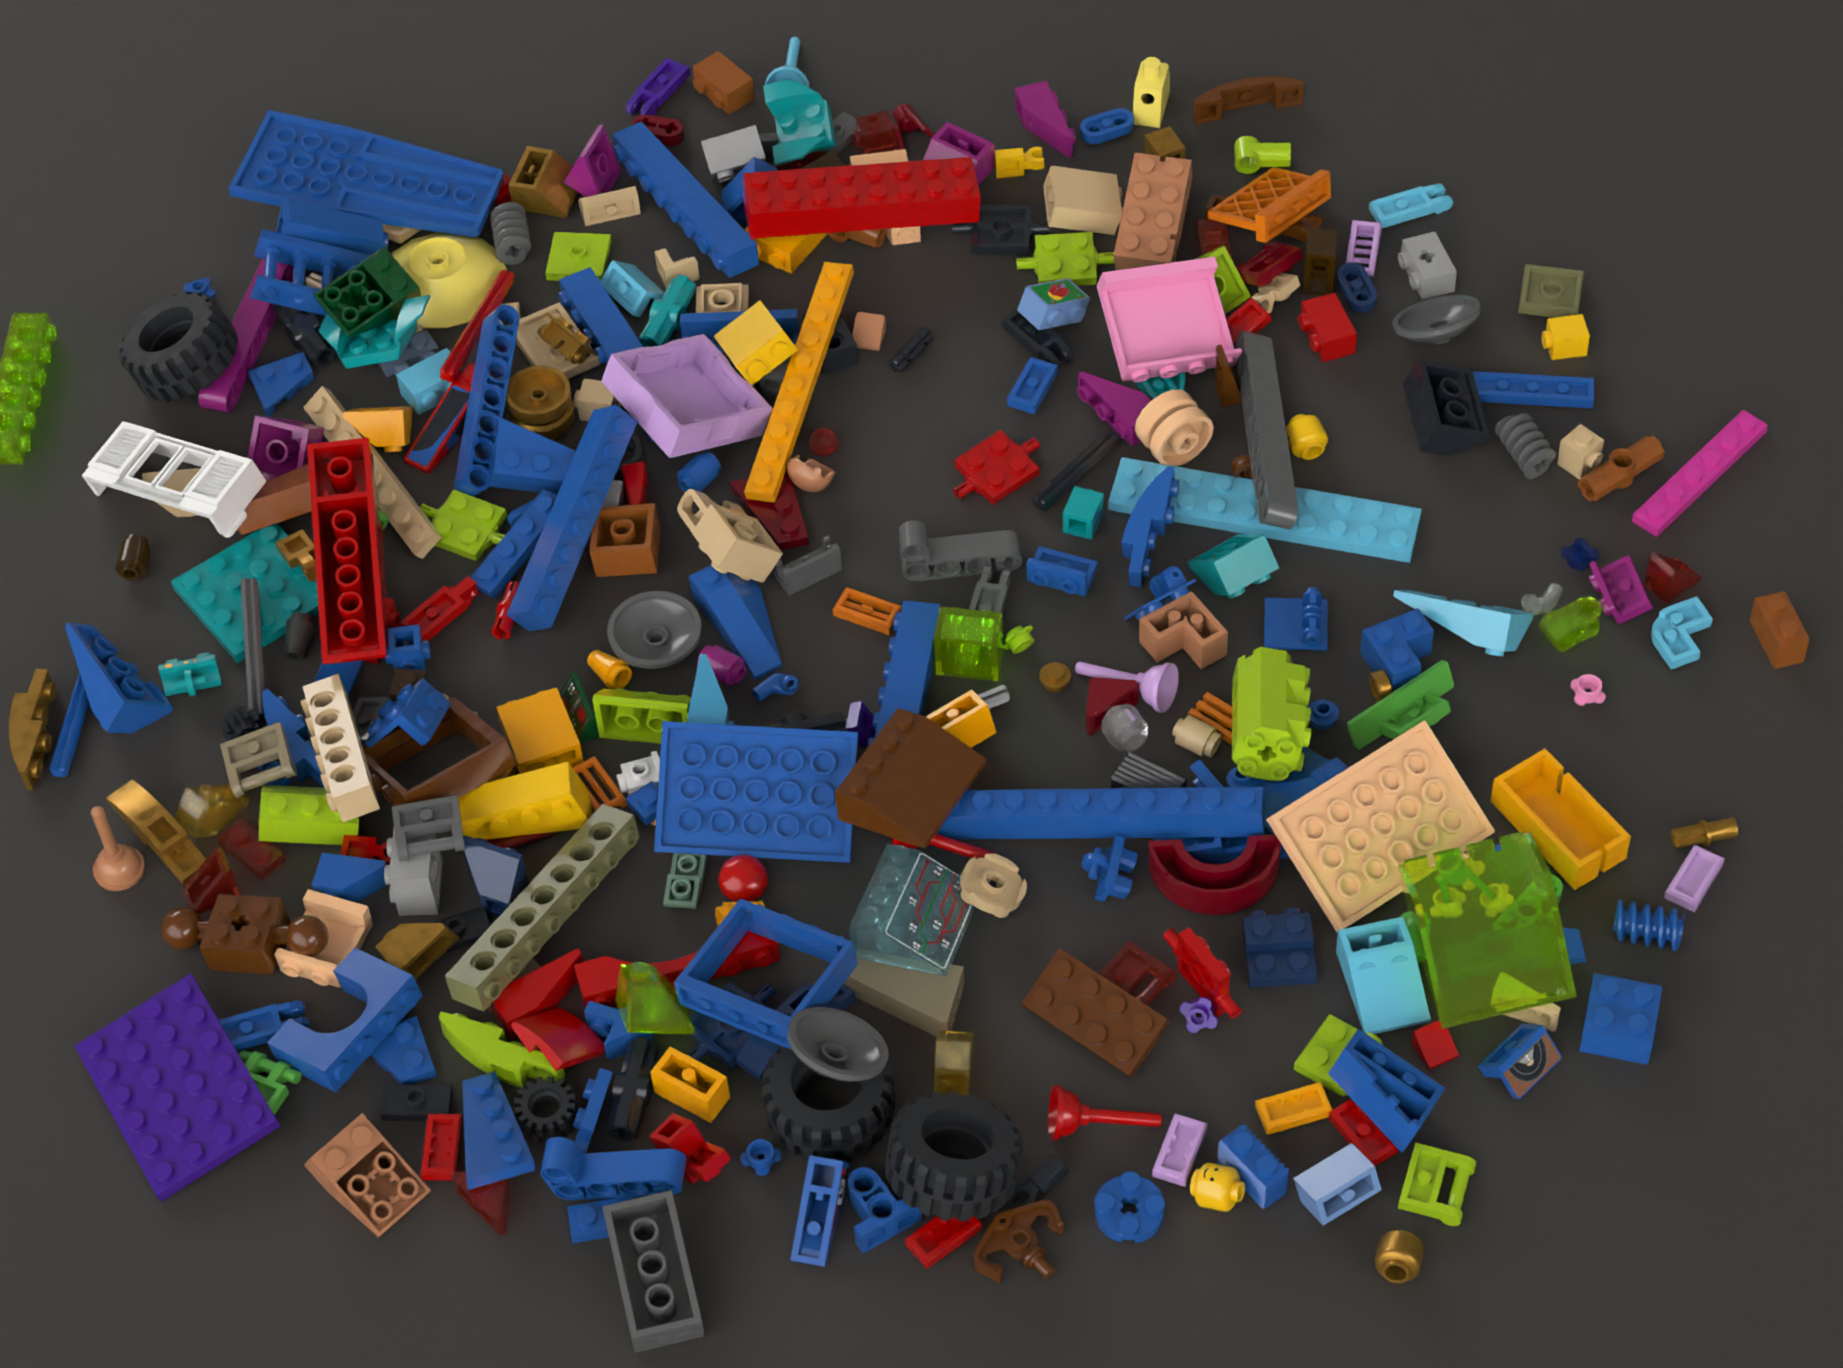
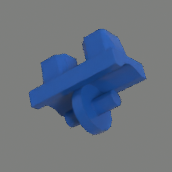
(1107, 868)

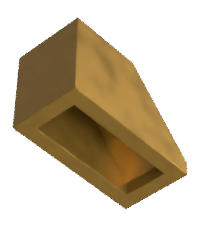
(416, 946)

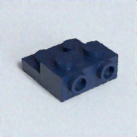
(1279, 948)

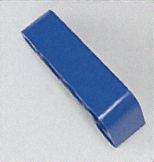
(610, 1174)

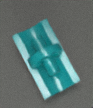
(190, 674)

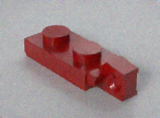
(442, 608)

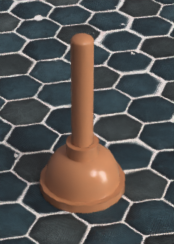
(117, 864)

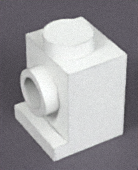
(639, 773)

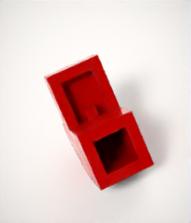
(703, 1158)

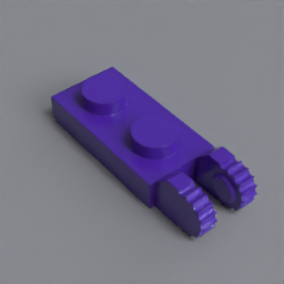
(658, 87)

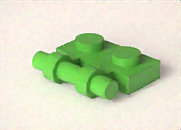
(279, 1073)

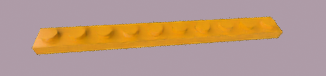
(799, 382)

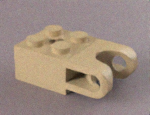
(730, 537)

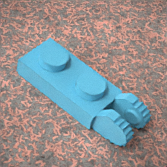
(1410, 205)

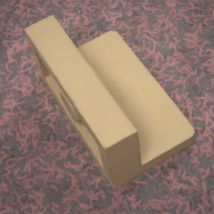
(609, 206)

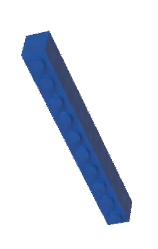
(1107, 813)

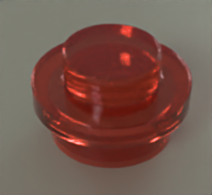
(823, 442)

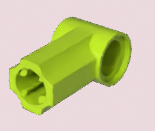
(1252, 155)

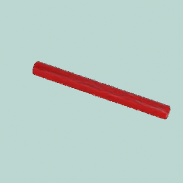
(473, 330)

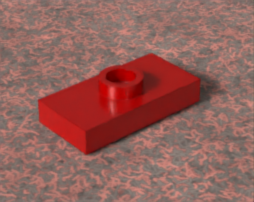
(1247, 318)
(441, 1146)
(940, 1238)

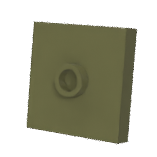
(1550, 291)

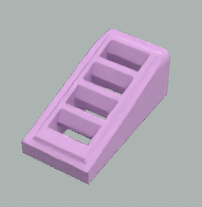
(1368, 230)

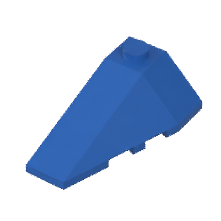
(739, 617)
(111, 684)

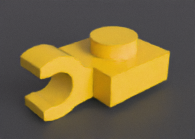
(1014, 161)

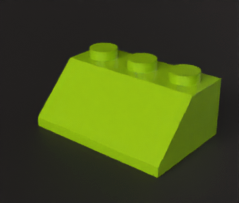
(637, 714)
(301, 816)

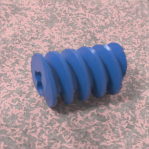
(1648, 925)

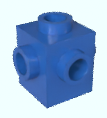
(407, 648)

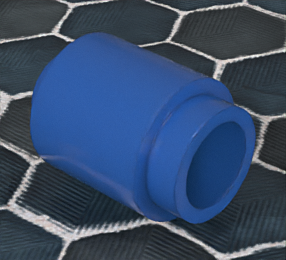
(698, 472)

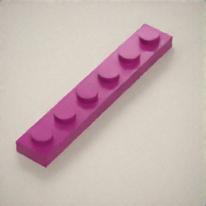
(1699, 473)

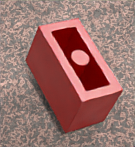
(1327, 327)

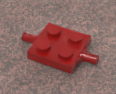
(996, 467)
(1202, 970)

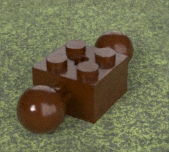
(244, 933)

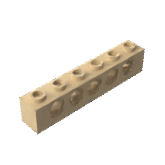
(338, 749)

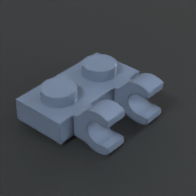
(419, 348)

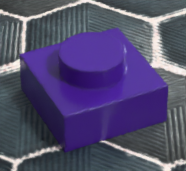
(860, 721)

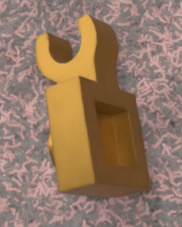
(298, 550)

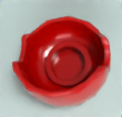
(743, 878)

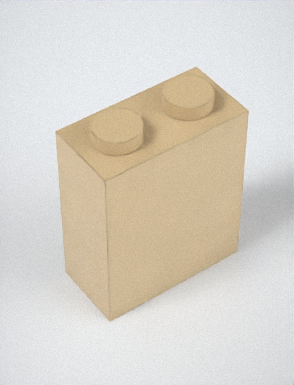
(1082, 200)

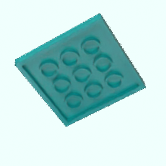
(215, 590)

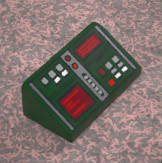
(579, 709)

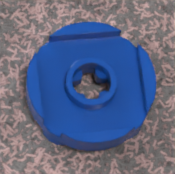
(1129, 1226)

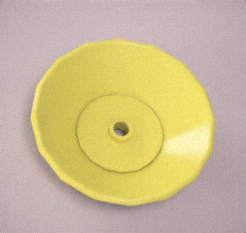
(454, 274)

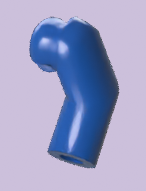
(775, 684)

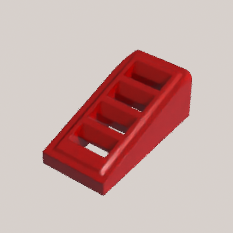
(635, 482)

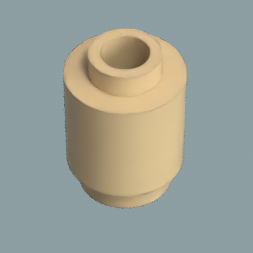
(1197, 736)

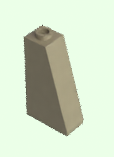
(909, 994)

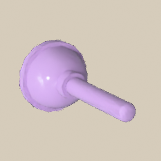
(1156, 685)

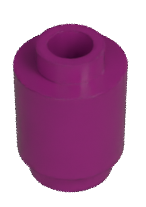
(726, 665)

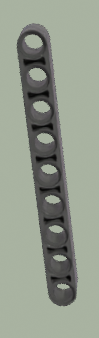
(1266, 431)

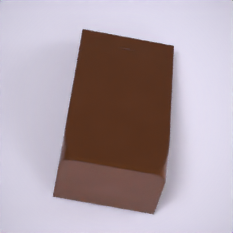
(1225, 380)

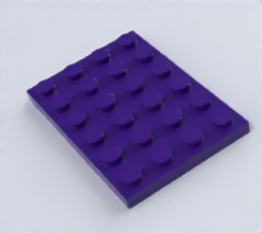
(176, 1087)

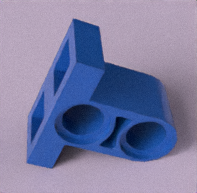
(877, 1200)

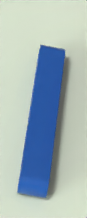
(489, 388)

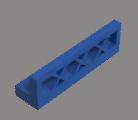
(711, 323)

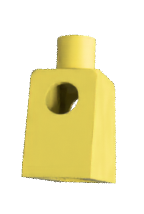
(1155, 80)

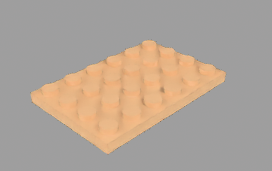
(1372, 818)

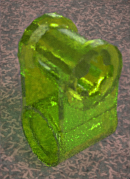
(1570, 625)

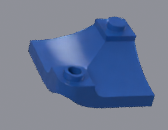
(1280, 794)

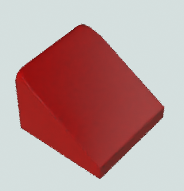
(1434, 1045)

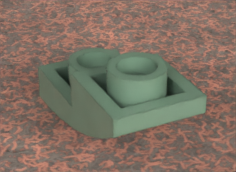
(685, 880)

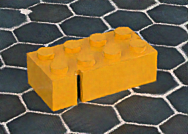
(1568, 826)

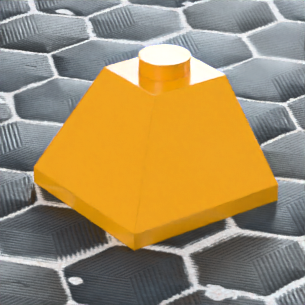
(383, 425)

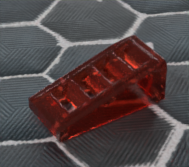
(1211, 230)

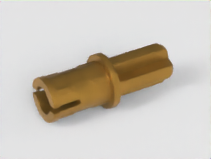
(1704, 832)

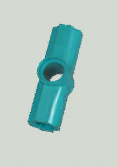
(666, 312)

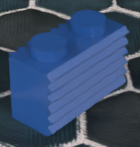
(1259, 1170)

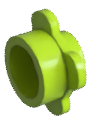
(1019, 639)

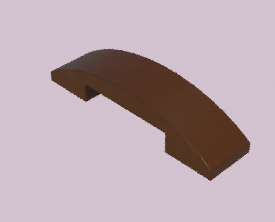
(1247, 92)

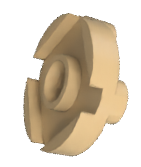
(992, 900)

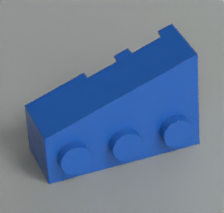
(1385, 1088)

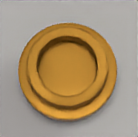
(1055, 676)

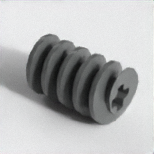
(510, 233)
(1525, 444)

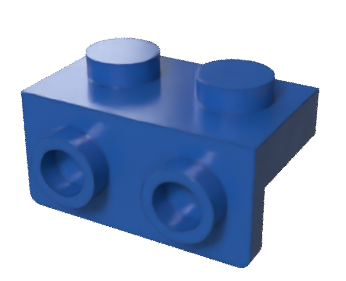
(1061, 571)

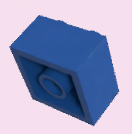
(1620, 1018)

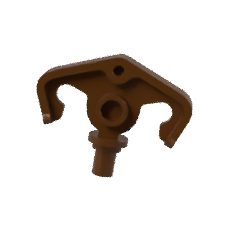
(1013, 1234)

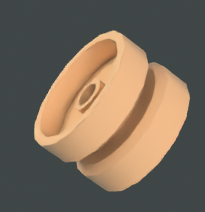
(1174, 428)

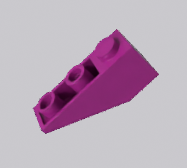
(1041, 115)
(1113, 403)

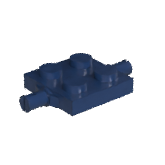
(720, 1038)

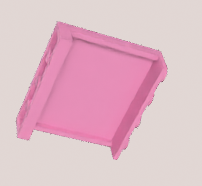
(1165, 319)

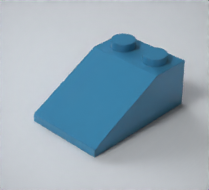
(707, 700)

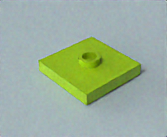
(577, 252)

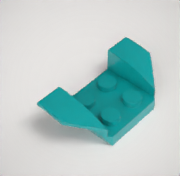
(801, 120)
(377, 344)

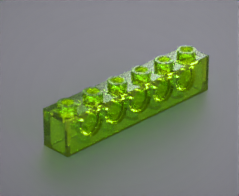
(21, 380)

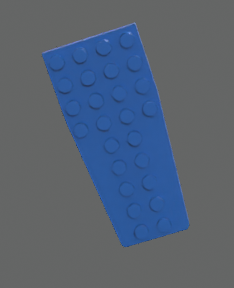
(365, 176)

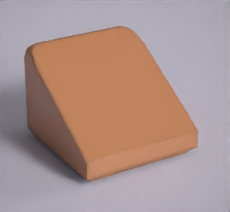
(869, 330)

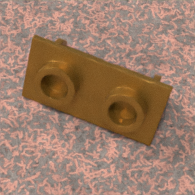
(575, 345)

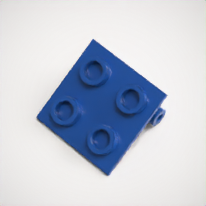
(1166, 588)
(1296, 622)

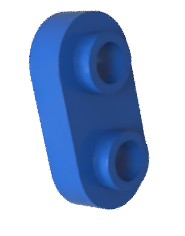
(1106, 126)

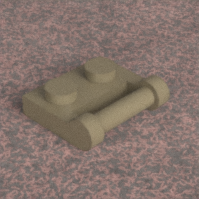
(253, 751)

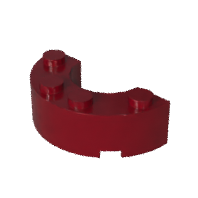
(1212, 887)

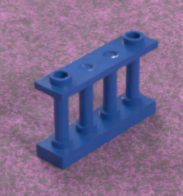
(302, 255)

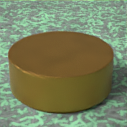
(1379, 685)

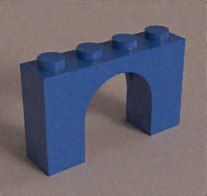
(335, 1056)

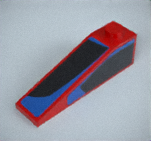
(444, 425)

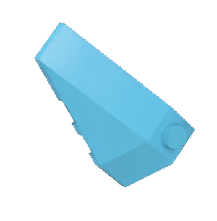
(1485, 626)

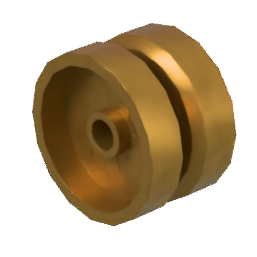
(541, 401)

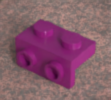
(1621, 589)

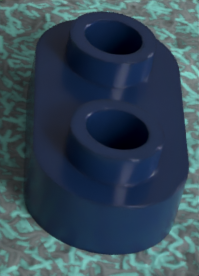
(1359, 293)

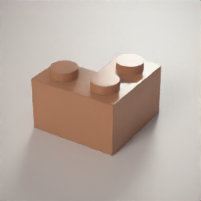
(1184, 626)

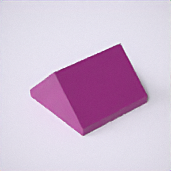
(596, 166)

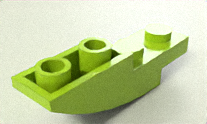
(489, 1051)

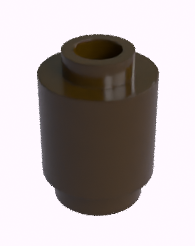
(133, 557)

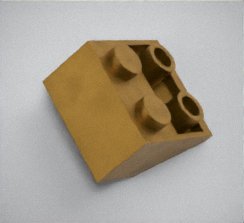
(540, 184)

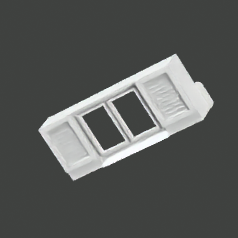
(217, 490)

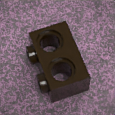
(1320, 262)

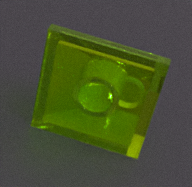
(650, 1002)

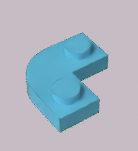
(1672, 631)

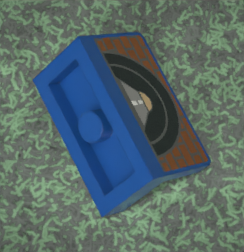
(1522, 1059)

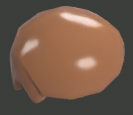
(809, 475)

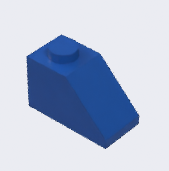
(348, 876)

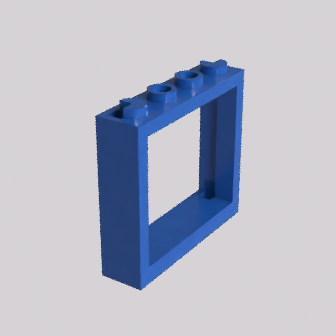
(698, 995)

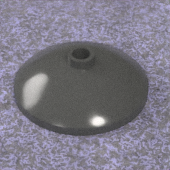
(1437, 318)
(650, 619)
(837, 1044)

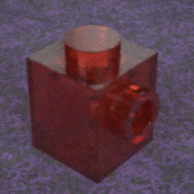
(875, 133)

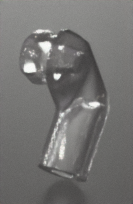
(1542, 604)

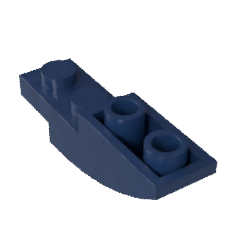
(758, 1050)

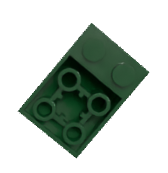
(368, 294)

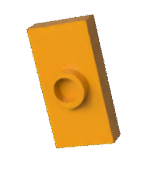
(1293, 1108)

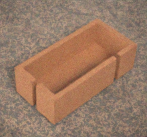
(1153, 211)

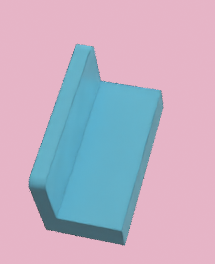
(630, 287)

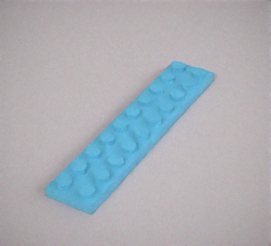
(1231, 506)

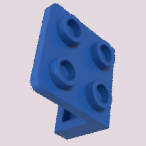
(415, 711)

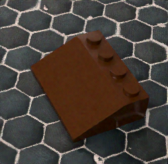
(908, 780)

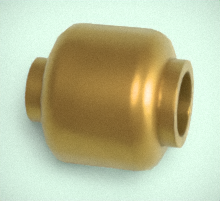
(1399, 1256)

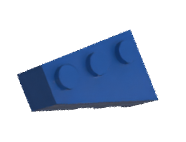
(527, 460)

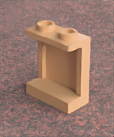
(347, 929)

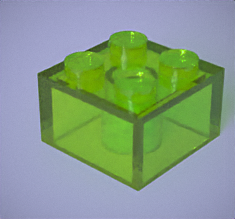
(969, 643)

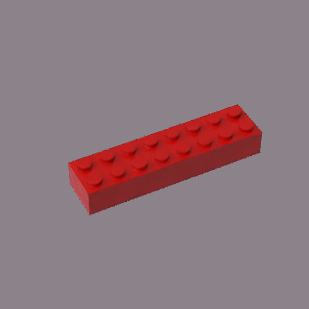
(861, 197)

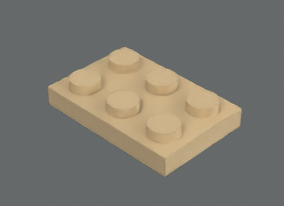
(540, 352)

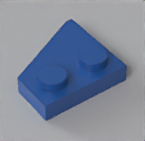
(280, 380)
(405, 1054)

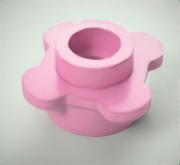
(1587, 683)

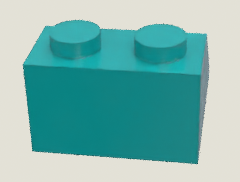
(1235, 564)

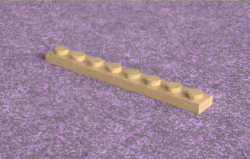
(391, 495)

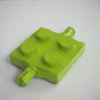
(1066, 257)
(466, 524)

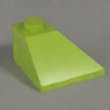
(1228, 280)

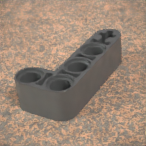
(955, 555)

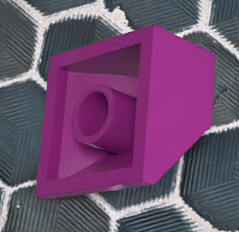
(281, 444)

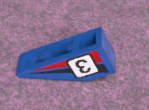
(819, 1209)

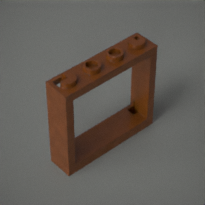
(459, 779)

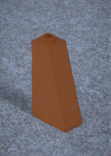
(279, 501)

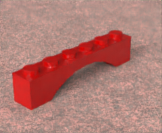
(600, 976)

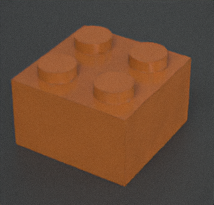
(626, 540)

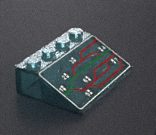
(911, 913)

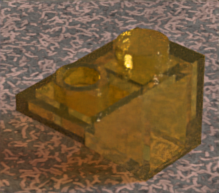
(208, 809)
(953, 1062)

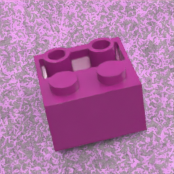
(958, 143)

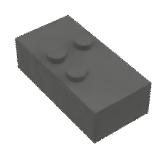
(653, 1271)

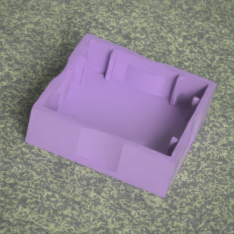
(686, 395)

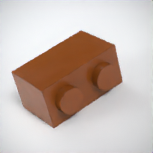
(723, 83)
(1779, 630)

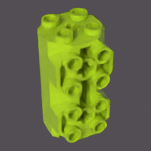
(1269, 714)

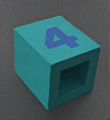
(1083, 512)

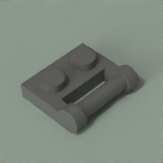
(427, 819)

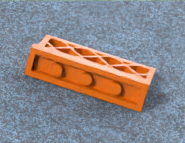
(1273, 201)

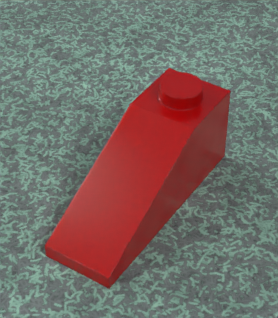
(536, 991)

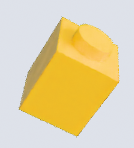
(1566, 337)

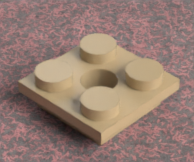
(733, 294)

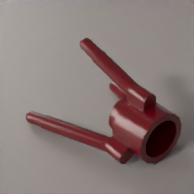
(908, 121)

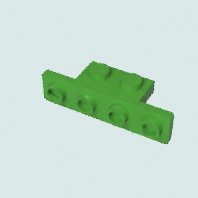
(1405, 707)

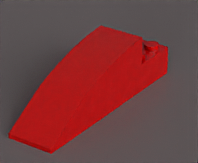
(348, 551)

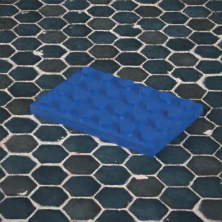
(753, 791)

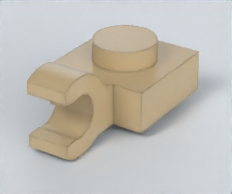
(1277, 290)

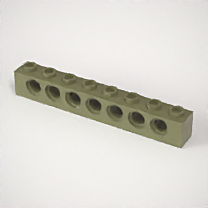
(542, 907)

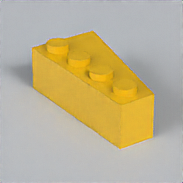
(527, 804)

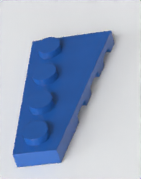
(491, 1134)

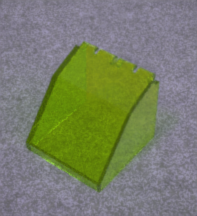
(1488, 929)

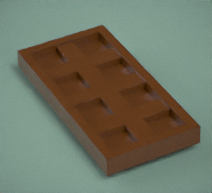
(1095, 1013)

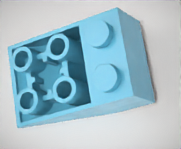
(1383, 975)

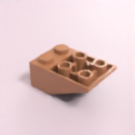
(367, 1176)

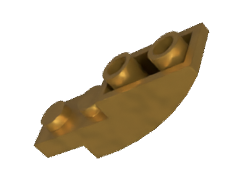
(27, 727)
(157, 829)

